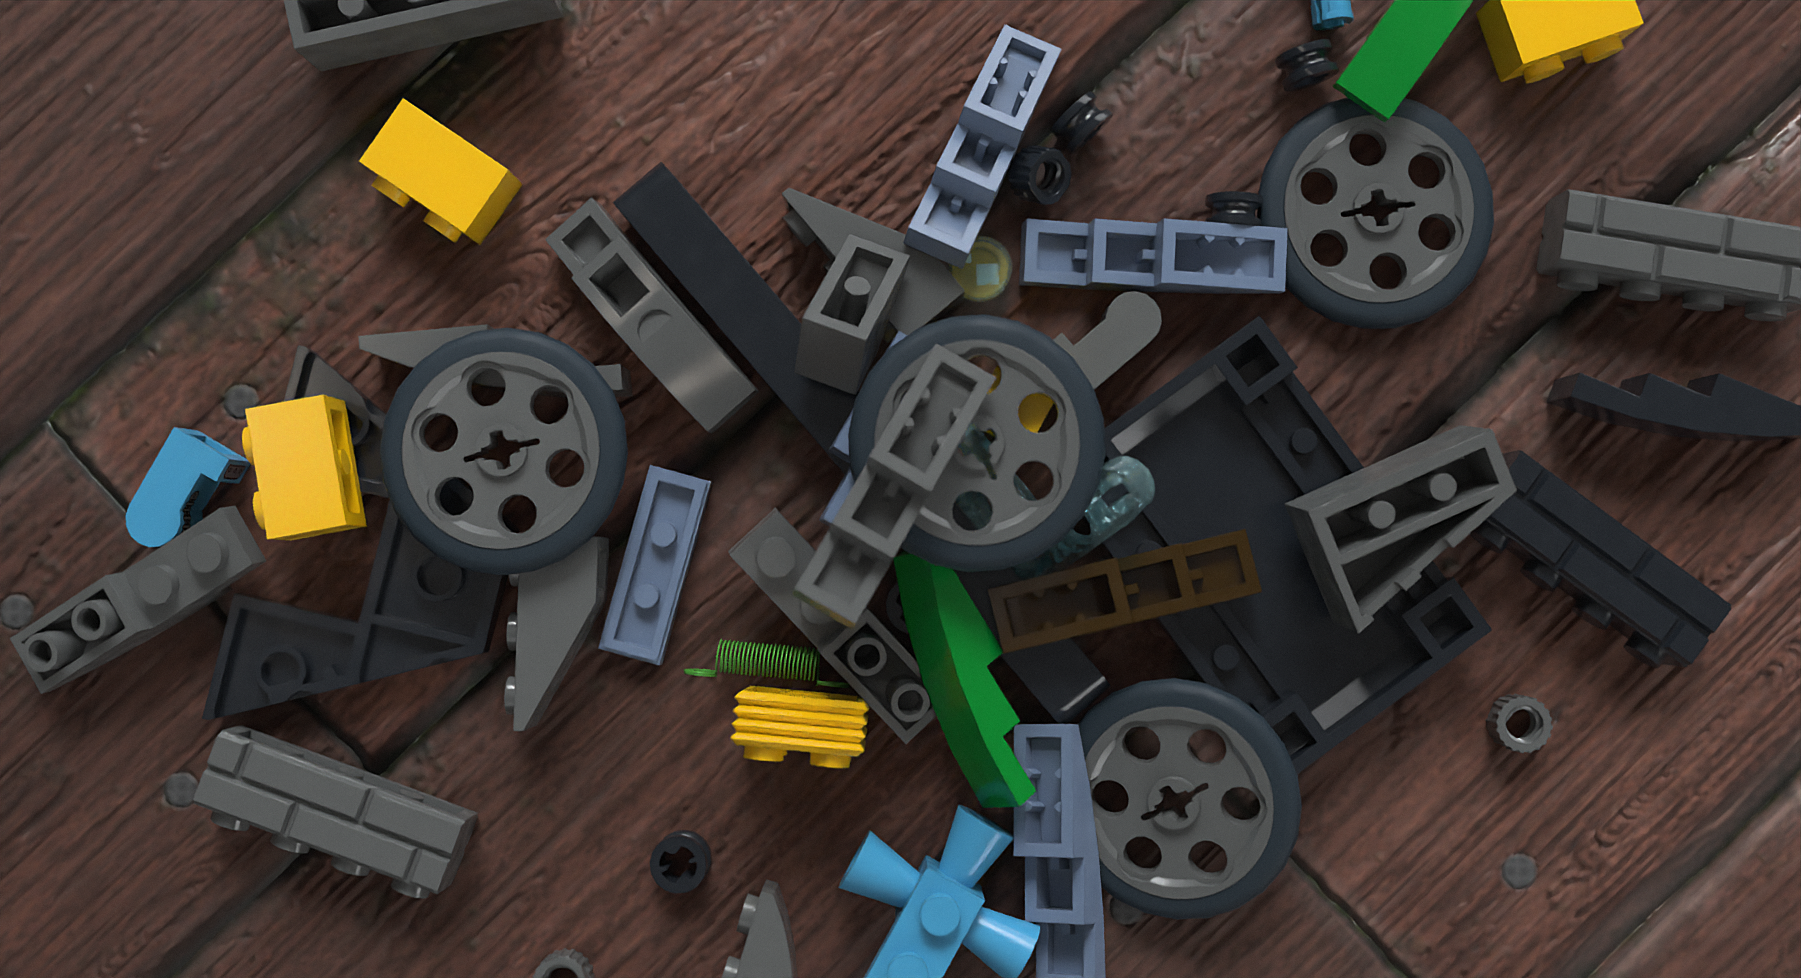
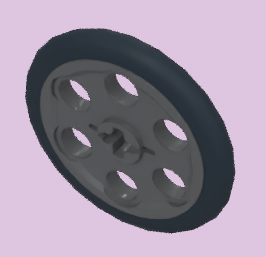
(1428, 276)
(444, 387)
(1070, 449)
(1253, 760)

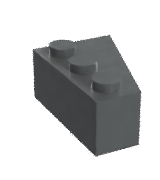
(1395, 517)

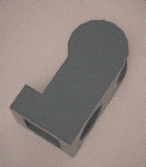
(1122, 332)

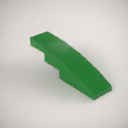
(1398, 53)
(953, 658)

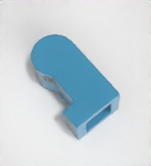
(180, 486)

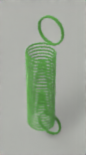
(713, 673)

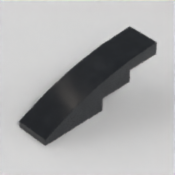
(1707, 409)

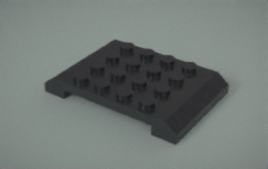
(1225, 457)

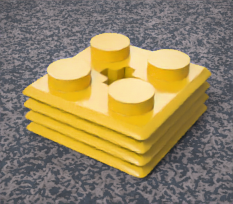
(800, 720)

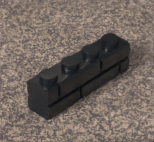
(1602, 567)

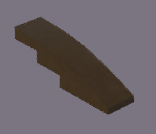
(1124, 591)

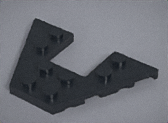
(414, 606)

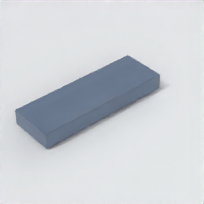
(655, 565)

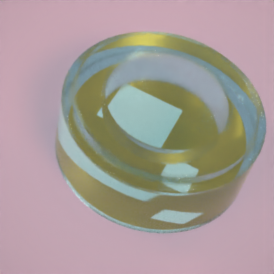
(985, 270)

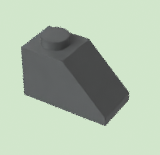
(850, 314)

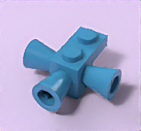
(941, 903)

